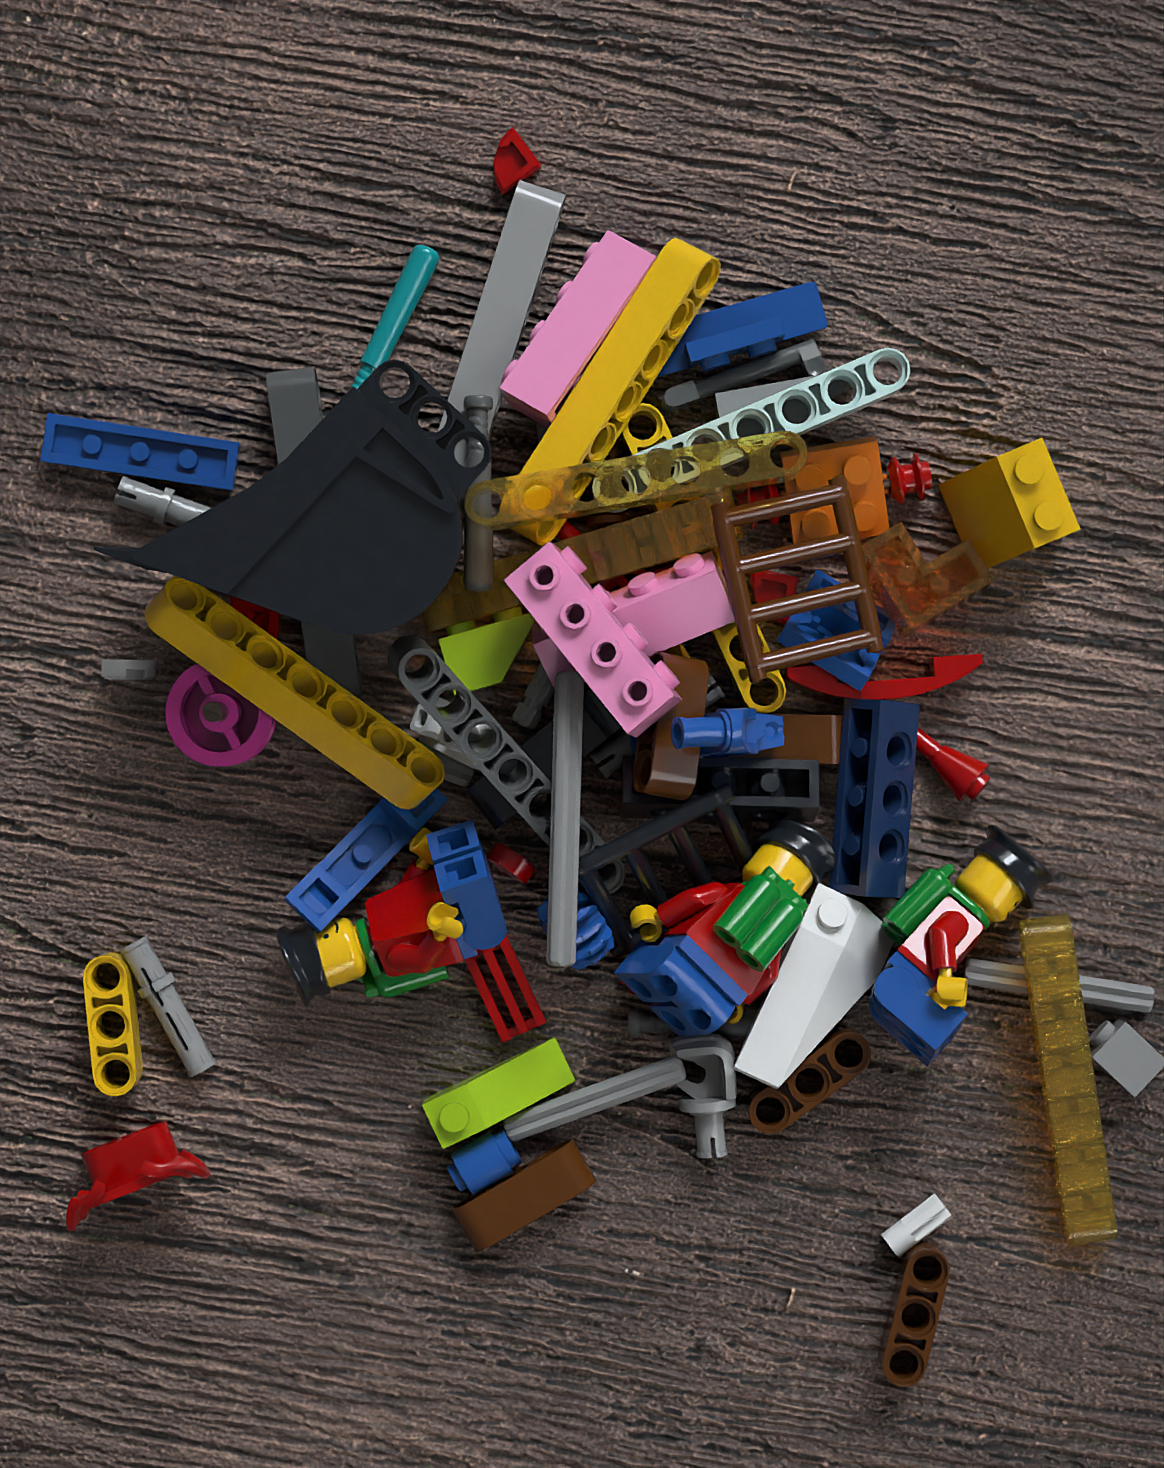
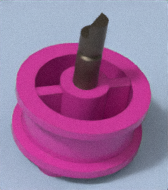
(214, 720)

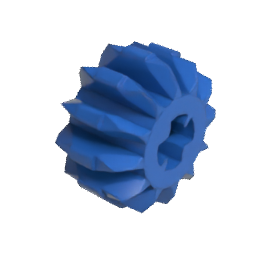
(593, 934)

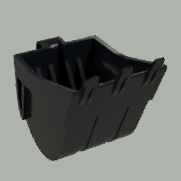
(345, 528)

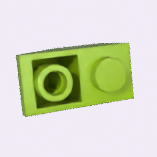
(486, 653)

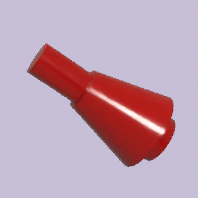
(959, 771)

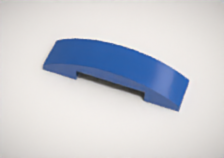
(358, 859)

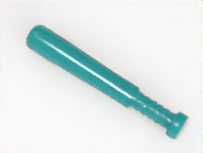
(398, 310)

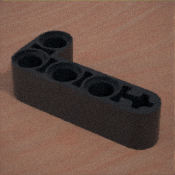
(597, 727)

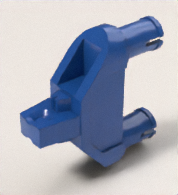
(726, 732)

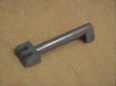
(688, 393)

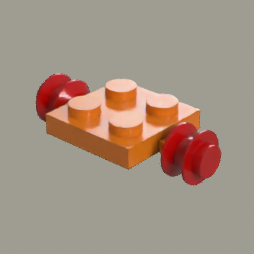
(864, 478)

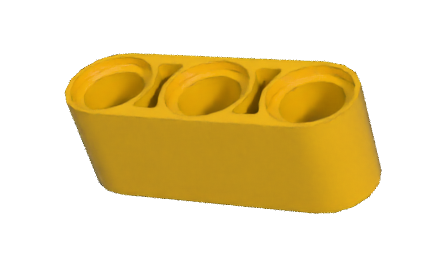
(102, 1045)

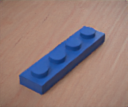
(140, 452)

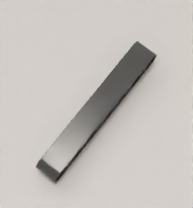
(294, 414)
(492, 749)

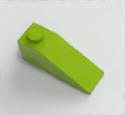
(497, 1092)

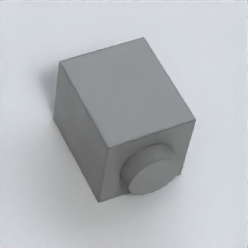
(1125, 1055)

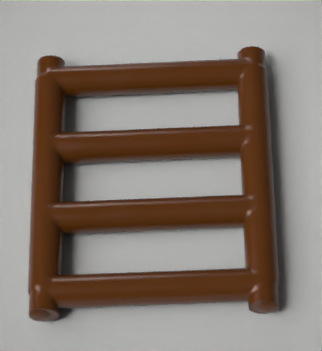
(738, 566)

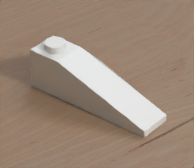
(819, 979)

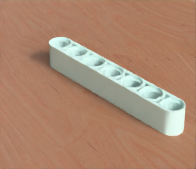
(769, 414)

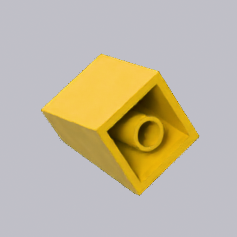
(1010, 504)

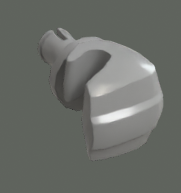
(711, 1091)

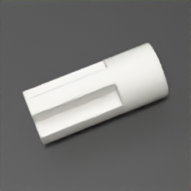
(916, 1225)

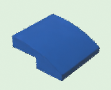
(826, 622)

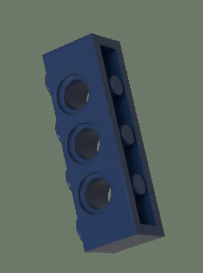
(874, 797)

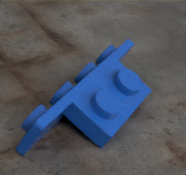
(747, 327)

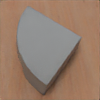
(128, 669)

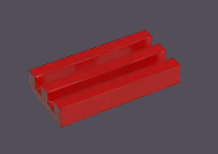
(521, 1025)

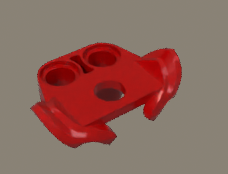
(131, 1165)

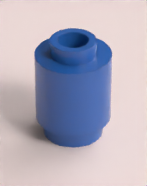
(483, 1162)

